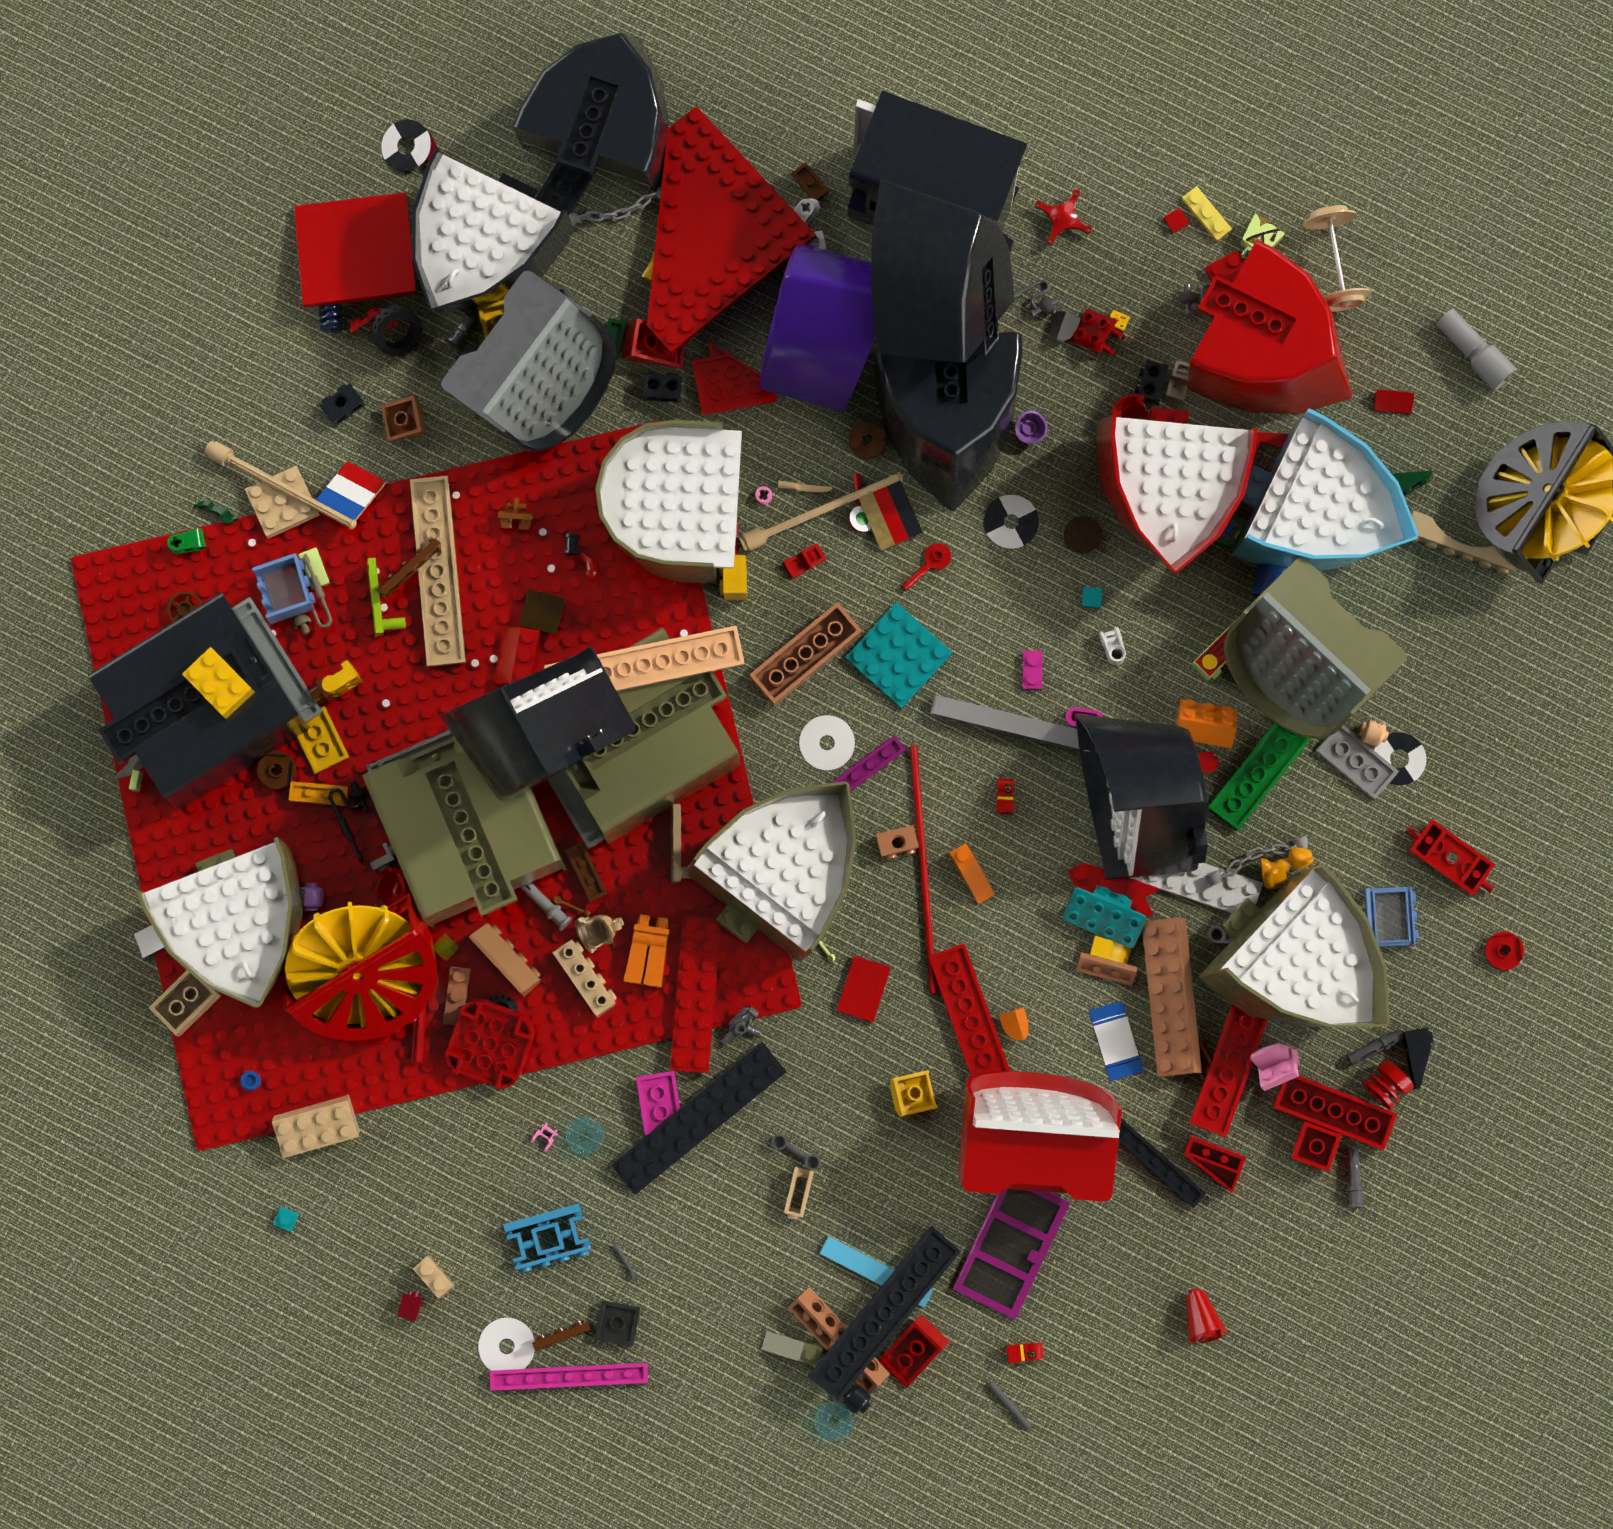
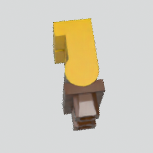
(336, 685)

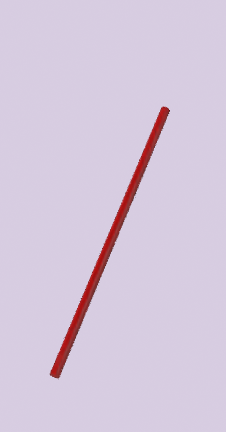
(923, 865)

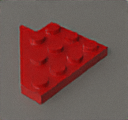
(727, 383)
(1089, 876)

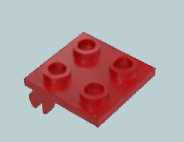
(371, 313)
(1094, 330)

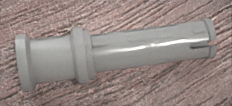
(553, 911)

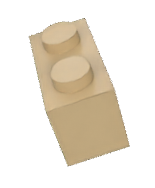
(434, 1277)

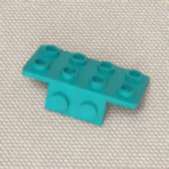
(1105, 915)

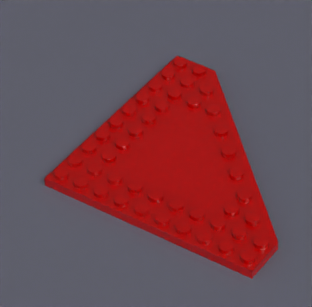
(715, 231)

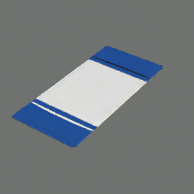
(1116, 1040)

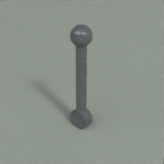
(616, 1247)

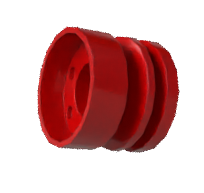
(1384, 1088)

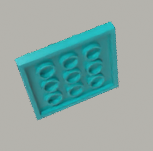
(899, 655)

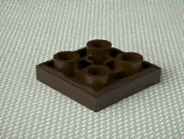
(542, 612)

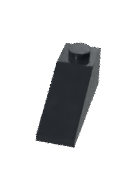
(1417, 1049)

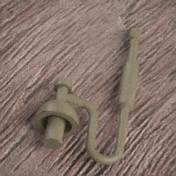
(303, 621)

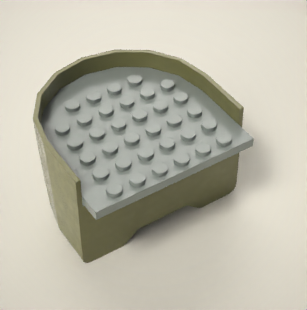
(1307, 655)

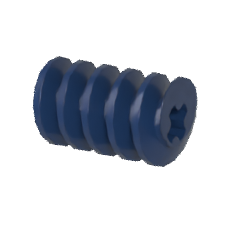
(330, 317)

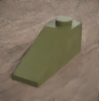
(792, 1348)

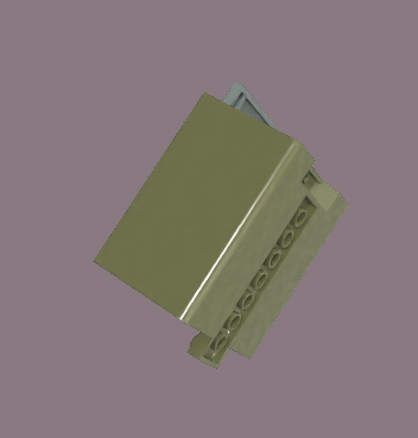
(663, 761)
(453, 832)

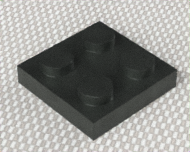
(617, 1323)

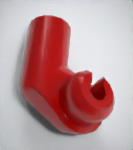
(592, 565)

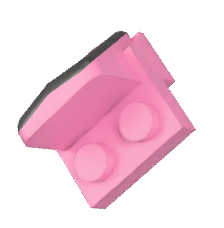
(1276, 1064)

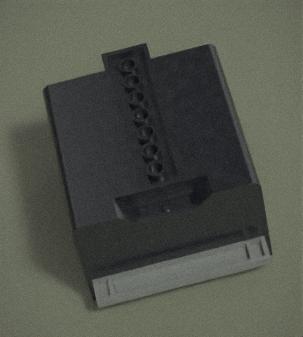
(175, 728)

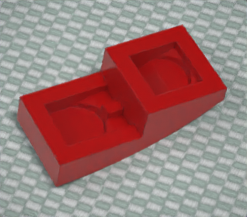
(804, 561)

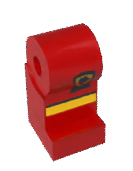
(1005, 796)
(1024, 1352)

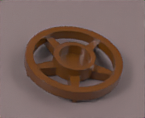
(182, 607)

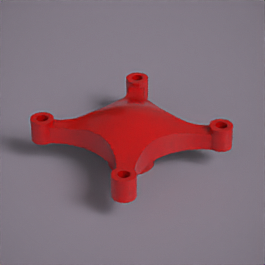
(1063, 217)

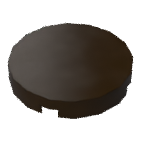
(1082, 535)

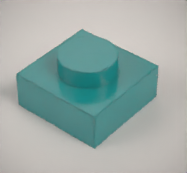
(286, 1219)

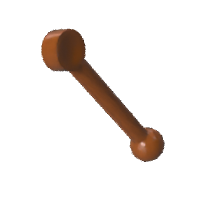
(557, 900)

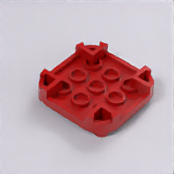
(490, 1043)

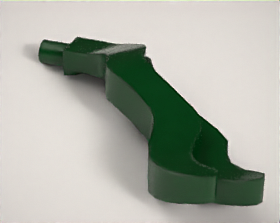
(226, 516)

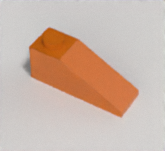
(971, 873)

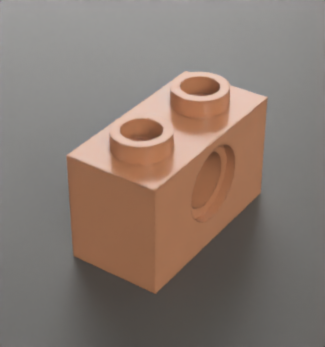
(905, 834)

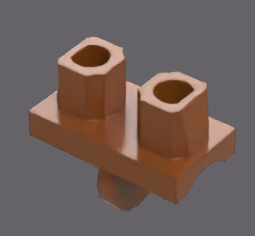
(507, 515)

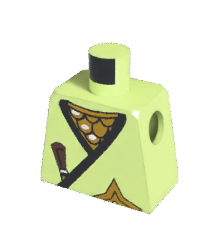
(1260, 230)

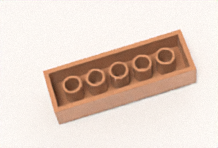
(805, 654)

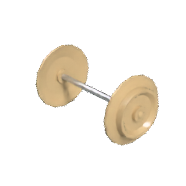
(1329, 218)

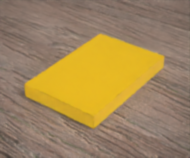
(322, 743)

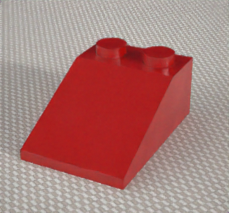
(645, 348)
(914, 1351)

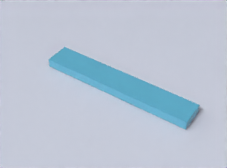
(860, 1263)

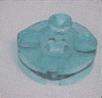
(581, 1125)
(843, 1427)

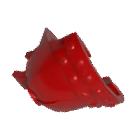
(1131, 407)

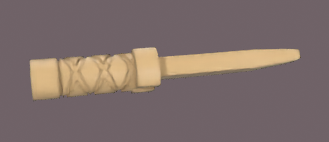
(802, 487)

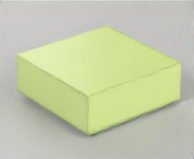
(136, 780)

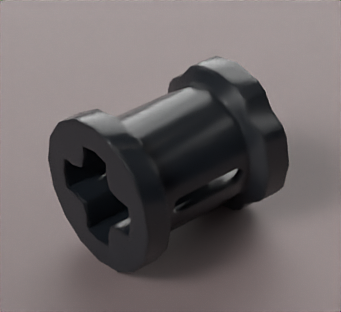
(572, 544)

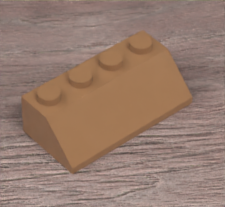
(505, 959)

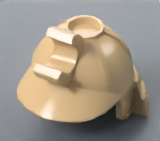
(597, 930)

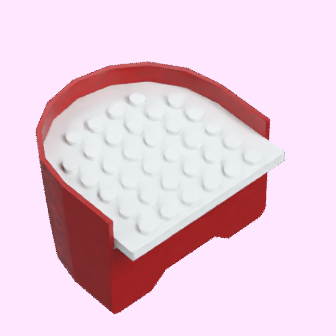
(1038, 1136)

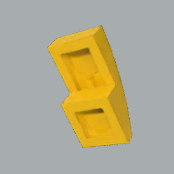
(1110, 950)

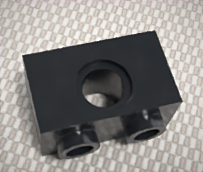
(339, 414)

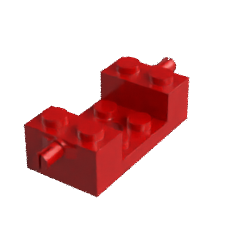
(1433, 846)

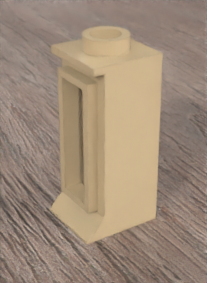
(795, 1213)

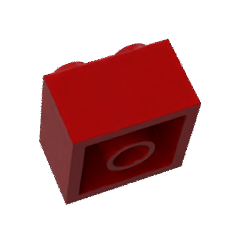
(1315, 1147)

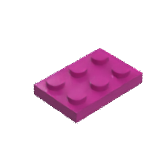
(657, 1098)

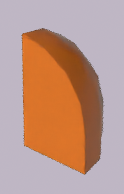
(1015, 1023)

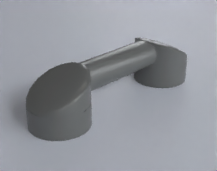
(781, 1142)

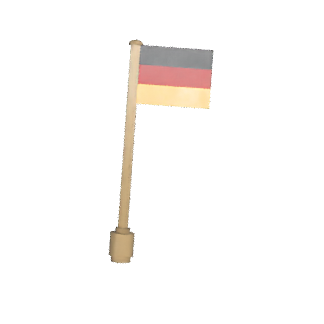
(883, 504)

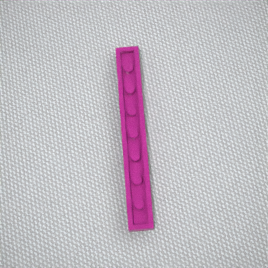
(568, 1376)

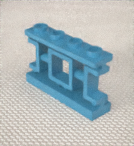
(543, 1222)

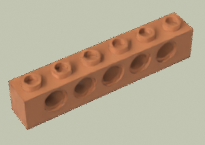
(827, 1329)

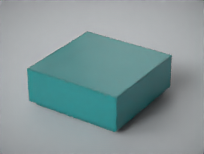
(1092, 597)

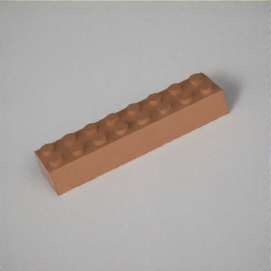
(1171, 997)

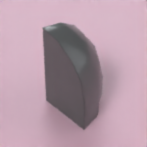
(1064, 325)

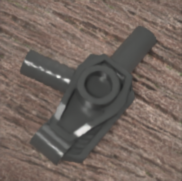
(741, 1024)

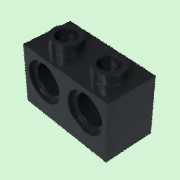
(1155, 383)
(661, 393)

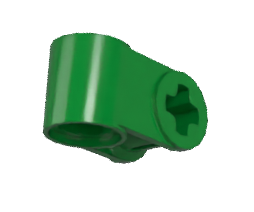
(189, 541)

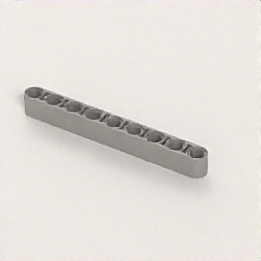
(1005, 723)

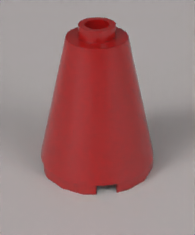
(1202, 1318)

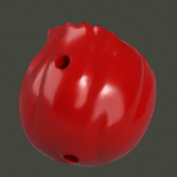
(392, 886)

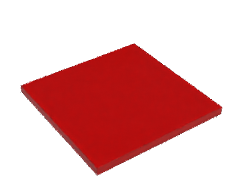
(355, 250)

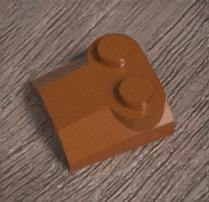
(403, 418)

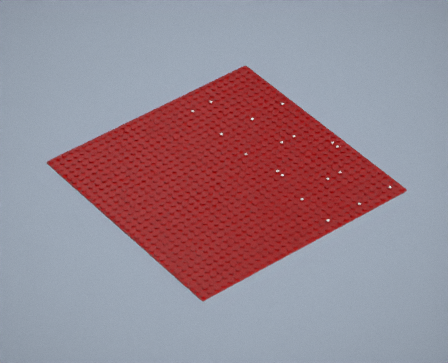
(398, 706)

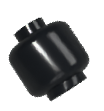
(856, 1399)

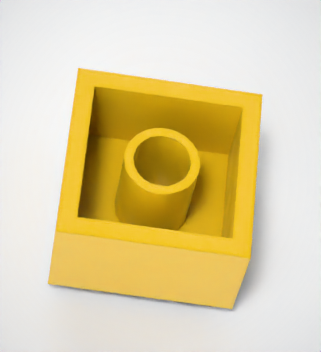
(734, 580)

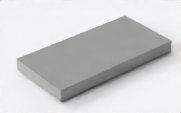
(1357, 762)

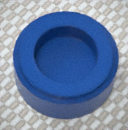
(250, 1080)

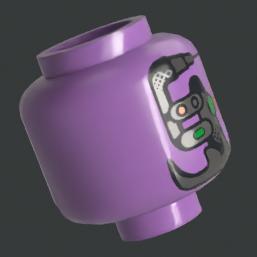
(311, 897)

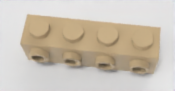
(584, 978)

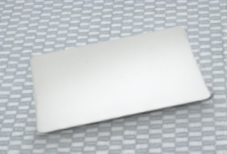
(148, 941)

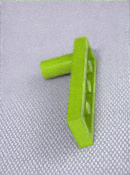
(380, 624)

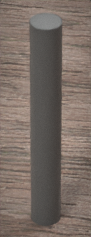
(1009, 1405)

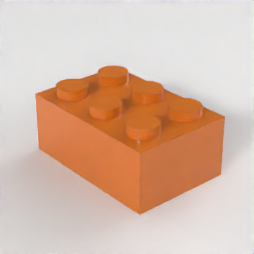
(1208, 722)

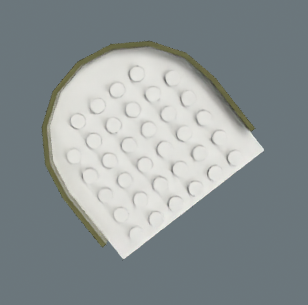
(674, 497)

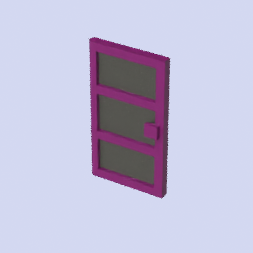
(1010, 1249)

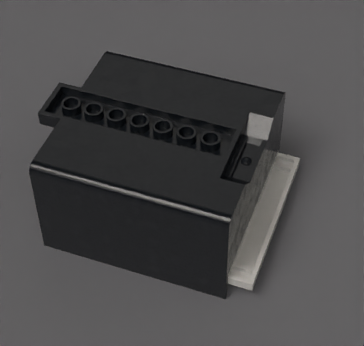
(932, 156)

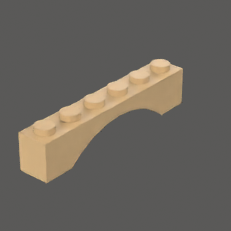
(1434, 537)

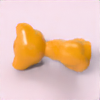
(1275, 873)

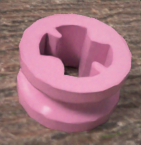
(769, 495)

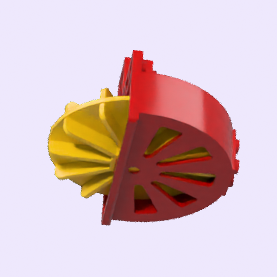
(360, 971)

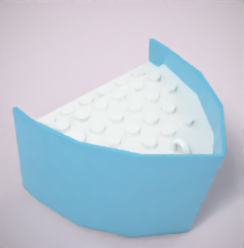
(1323, 501)

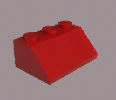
(516, 654)

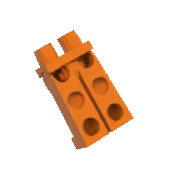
(645, 937)

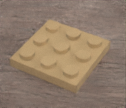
(275, 508)

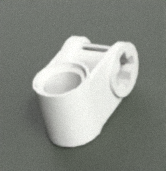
(801, 209)
(1112, 643)

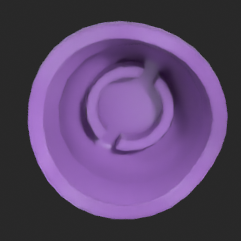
(1031, 427)

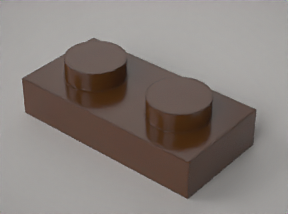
(809, 182)

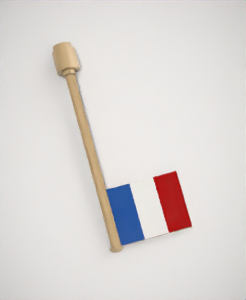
(341, 500)

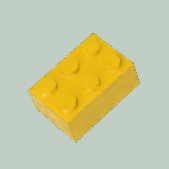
(218, 683)

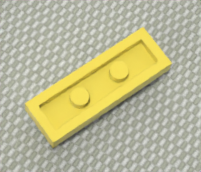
(1206, 214)

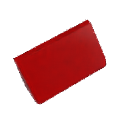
(1393, 401)

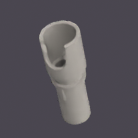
(1485, 359)

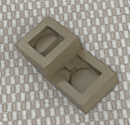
(1178, 383)

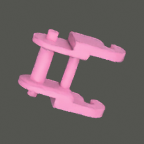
(550, 1140)

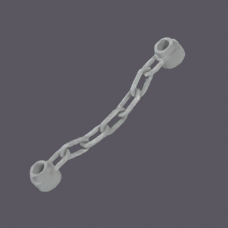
(576, 219)
(1215, 877)

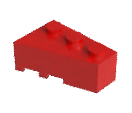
(1216, 1160)

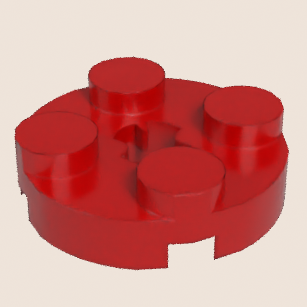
(1512, 958)

